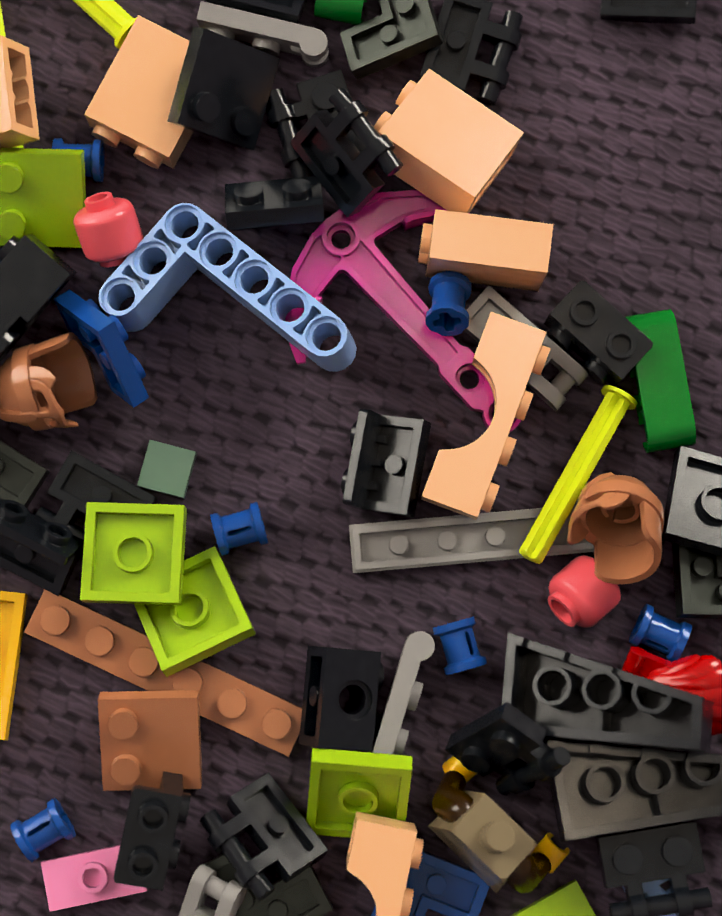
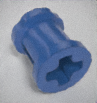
(93, 154)
(449, 297)
(228, 540)
(660, 633)
(459, 646)
(42, 830)

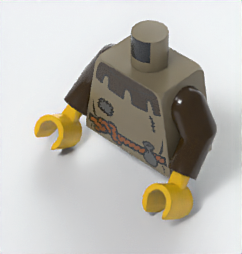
(488, 836)

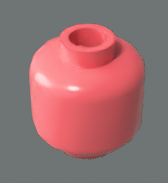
(107, 229)
(580, 596)

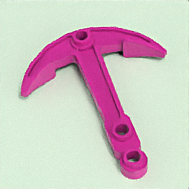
(380, 281)

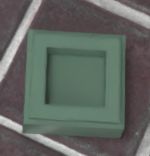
(167, 469)

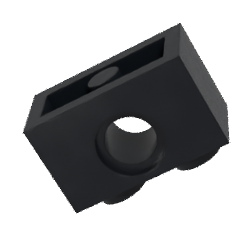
(325, 677)

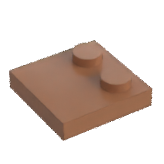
(149, 735)

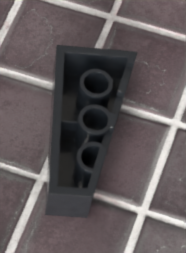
(28, 284)
(601, 703)
(632, 789)

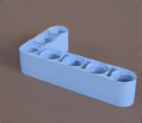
(236, 277)

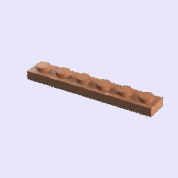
(132, 658)

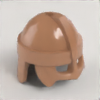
(46, 382)
(623, 525)

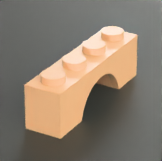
(506, 359)
(381, 857)

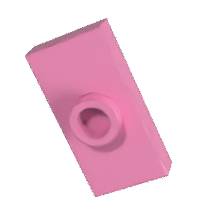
(84, 879)

